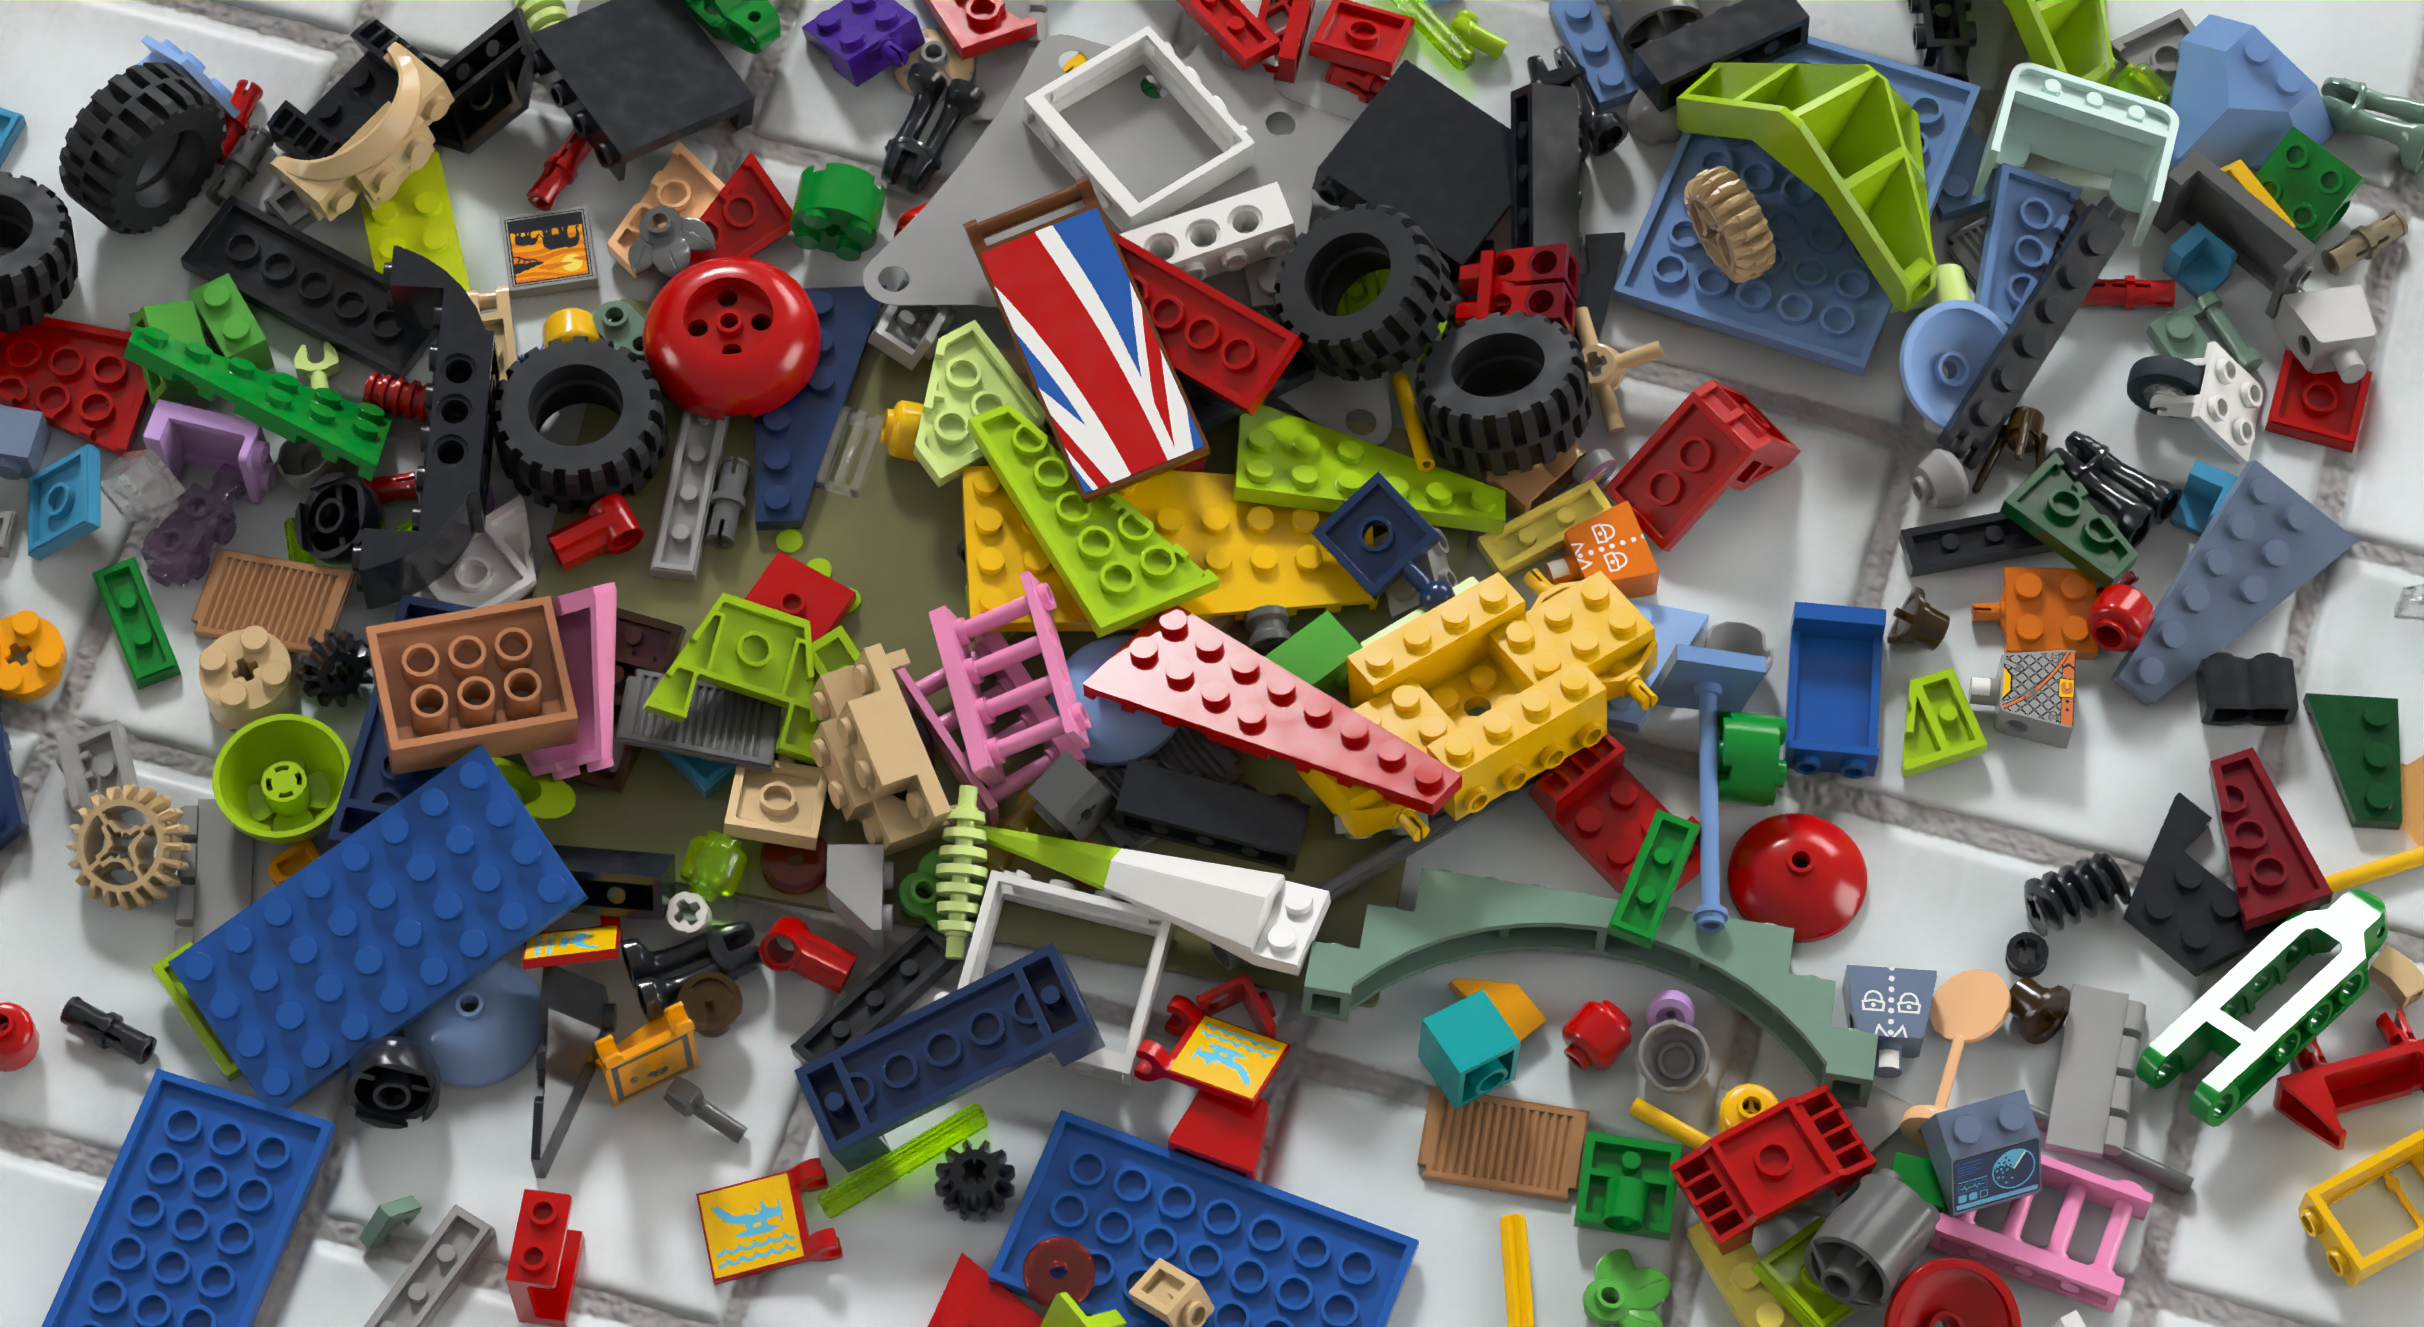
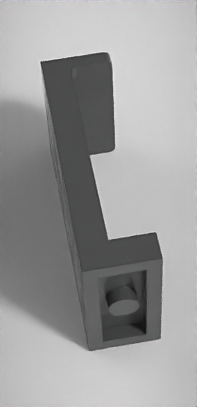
(2262, 239)

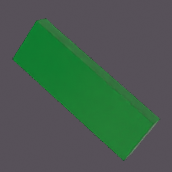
(136, 623)
(1653, 879)

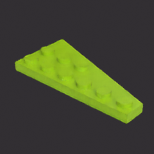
(1318, 469)
(1099, 548)

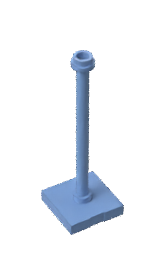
(1708, 683)

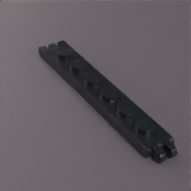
(2034, 332)

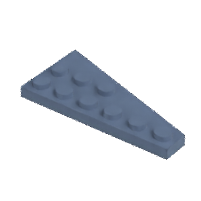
(2242, 567)

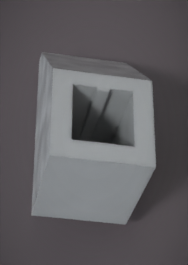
(858, 888)

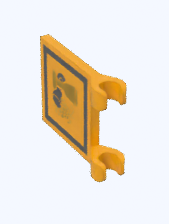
(649, 1062)

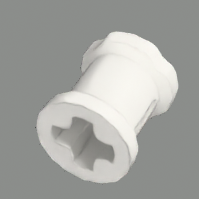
(695, 902)

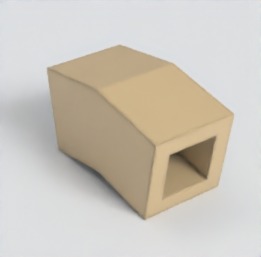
(2397, 977)

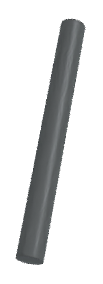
(2134, 1161)

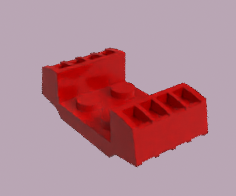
(1603, 811)
(1771, 1166)

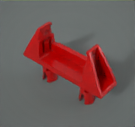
(2324, 1089)

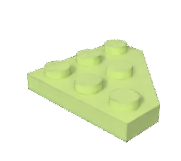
(965, 382)

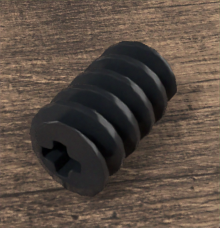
(2075, 889)

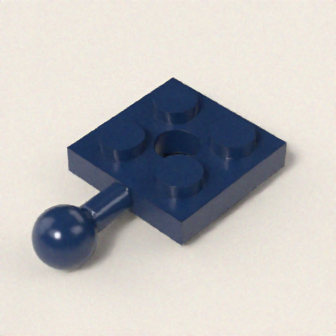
(1383, 565)

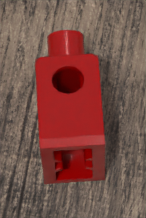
(1223, 1133)

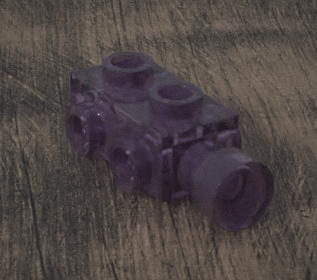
(198, 526)

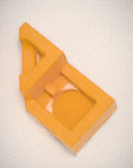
(1508, 999)

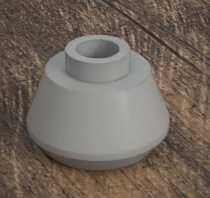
(1940, 480)

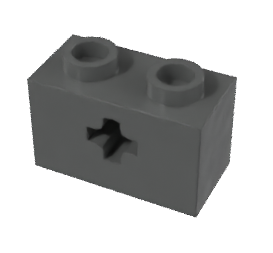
(1071, 798)

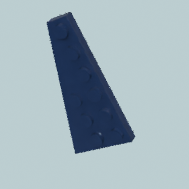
(796, 435)

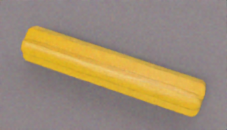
(1516, 1271)

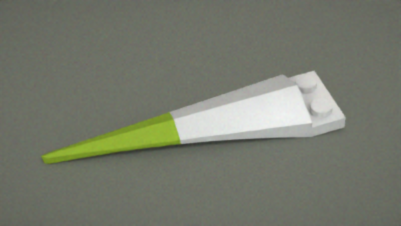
(1230, 906)

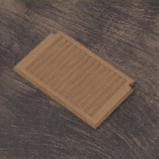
(274, 593)
(1504, 1145)

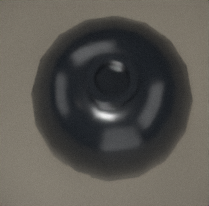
(336, 517)
(392, 1082)

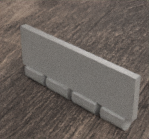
(1001, 68)
(218, 875)
(2095, 1073)

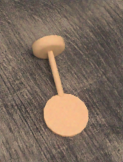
(1961, 1012)

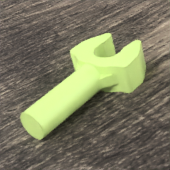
(317, 372)

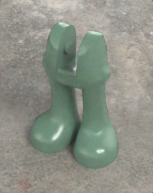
(2345, 107)

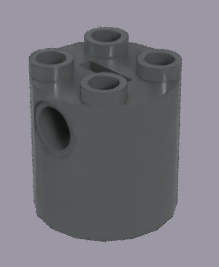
(1651, 19)
(1871, 1241)

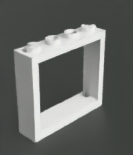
(1183, 83)
(1101, 908)

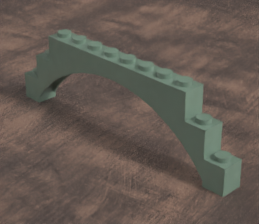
(1480, 916)

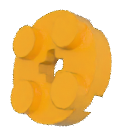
(45, 661)

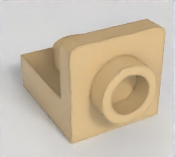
(1172, 1296)

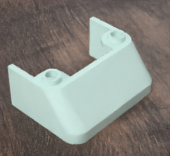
(2086, 129)

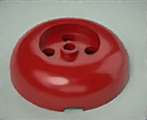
(732, 365)

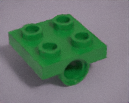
(2308, 184)
(1627, 1186)

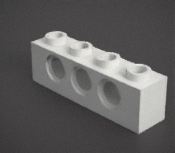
(1222, 226)

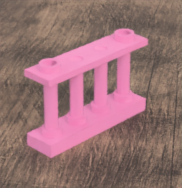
(967, 673)
(958, 761)
(2051, 1266)

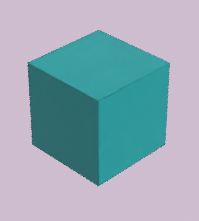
(1469, 1049)

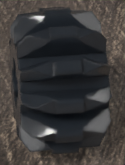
(322, 662)
(974, 1196)

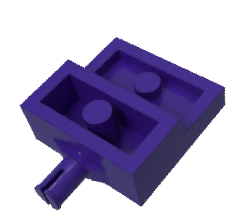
(865, 37)

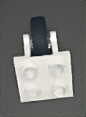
(2206, 389)

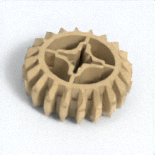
(1730, 224)
(151, 872)

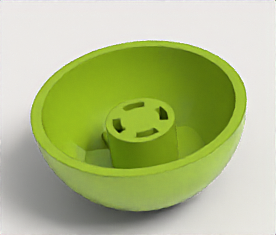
(277, 760)

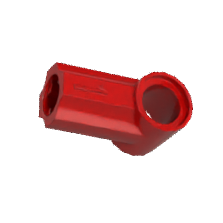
(606, 528)
(812, 955)

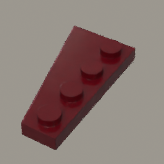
(2263, 846)

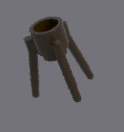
(2022, 435)

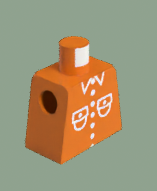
(1608, 544)

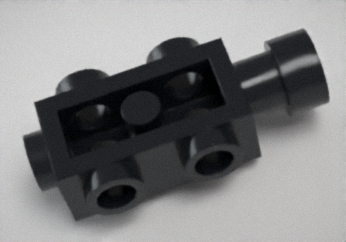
(1944, 35)

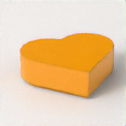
(292, 861)

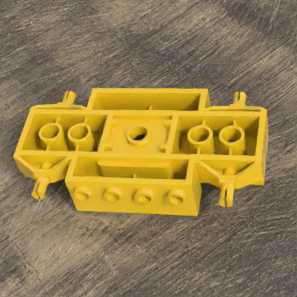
(1534, 671)

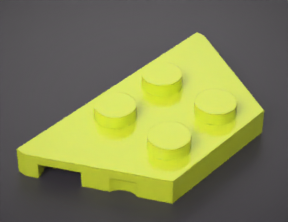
(419, 221)

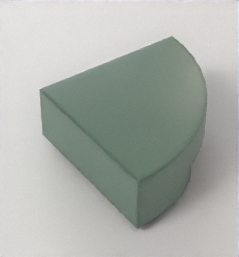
(388, 1217)

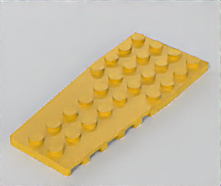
(1254, 548)

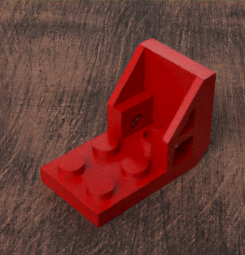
(1693, 458)

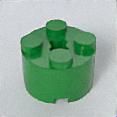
(837, 210)
(1750, 757)

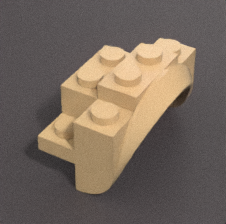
(380, 152)
(876, 751)

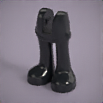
(929, 88)
(1602, 130)
(2089, 459)
(721, 944)

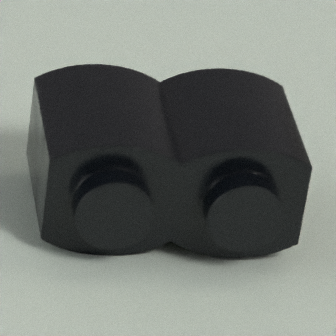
(2247, 690)

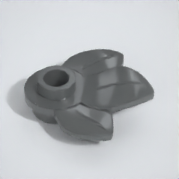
(669, 246)

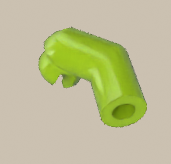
(1476, 36)

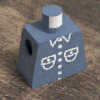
(1892, 1005)

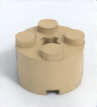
(247, 677)

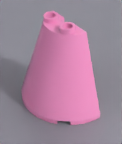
(588, 642)

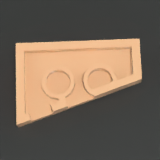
(682, 185)

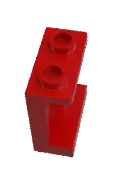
(544, 1259)

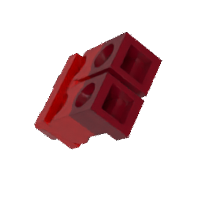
(1522, 280)

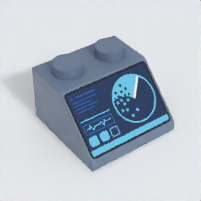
(1985, 1152)

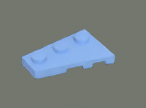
(1671, 628)

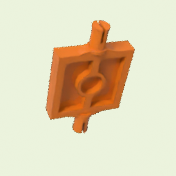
(2043, 610)

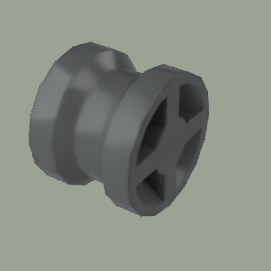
(1267, 628)

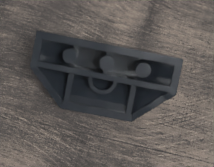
(489, 84)

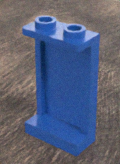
(1834, 689)

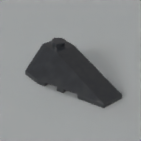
(572, 1018)

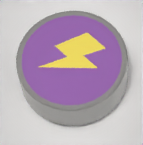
(1596, 465)

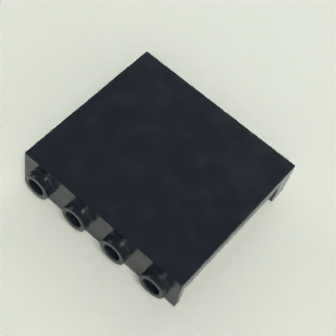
(638, 78)
(1427, 158)

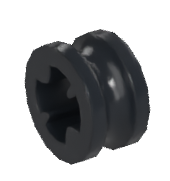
(2024, 940)

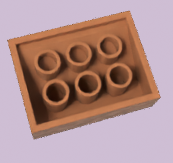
(470, 682)

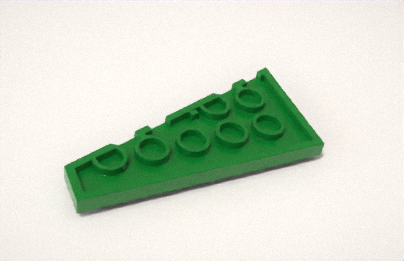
(269, 399)

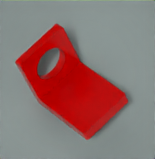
(1241, 990)

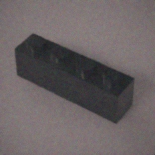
(1733, 34)
(1545, 166)
(1212, 814)
(621, 881)

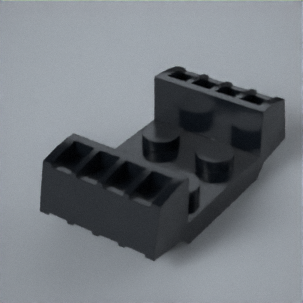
(348, 102)

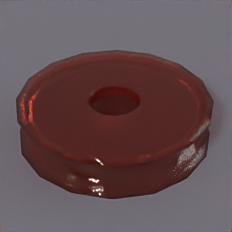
(790, 878)
(1058, 1253)

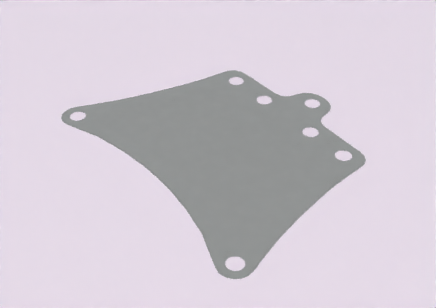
(1146, 149)

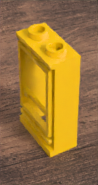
(2321, 1223)

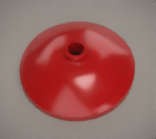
(1810, 899)
(1955, 1294)

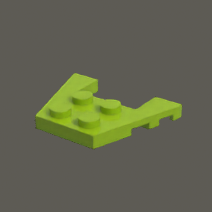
(752, 654)

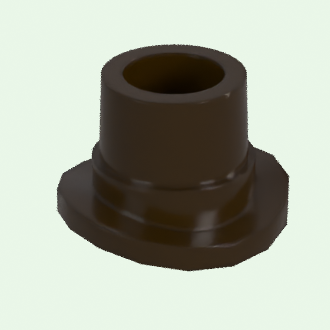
(1918, 622)
(711, 1002)
(2038, 1009)

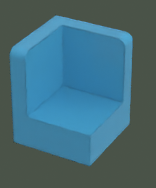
(2199, 261)
(2201, 497)

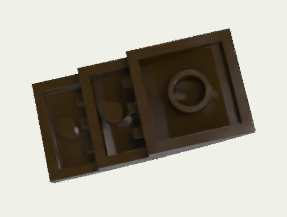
(644, 645)

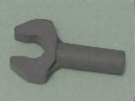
(689, 1100)

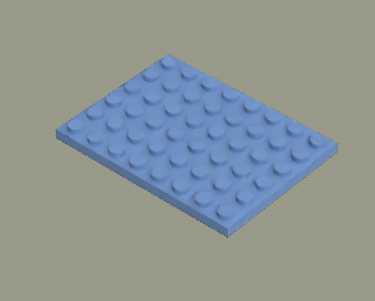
(1820, 291)

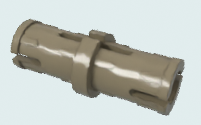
(2364, 242)

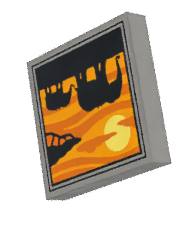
(549, 252)

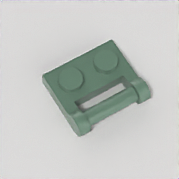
(2183, 337)

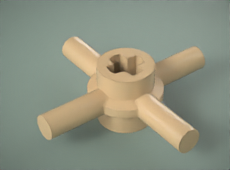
(1612, 369)

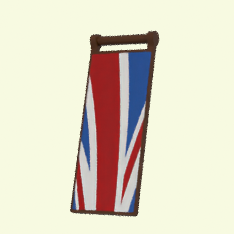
(1088, 343)

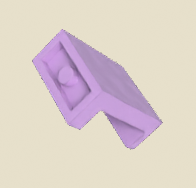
(208, 440)

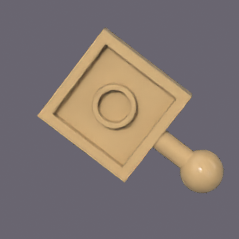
(777, 804)

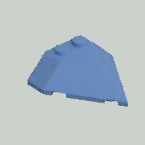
(2240, 96)

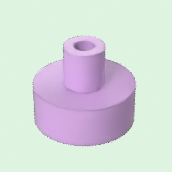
(1670, 1005)

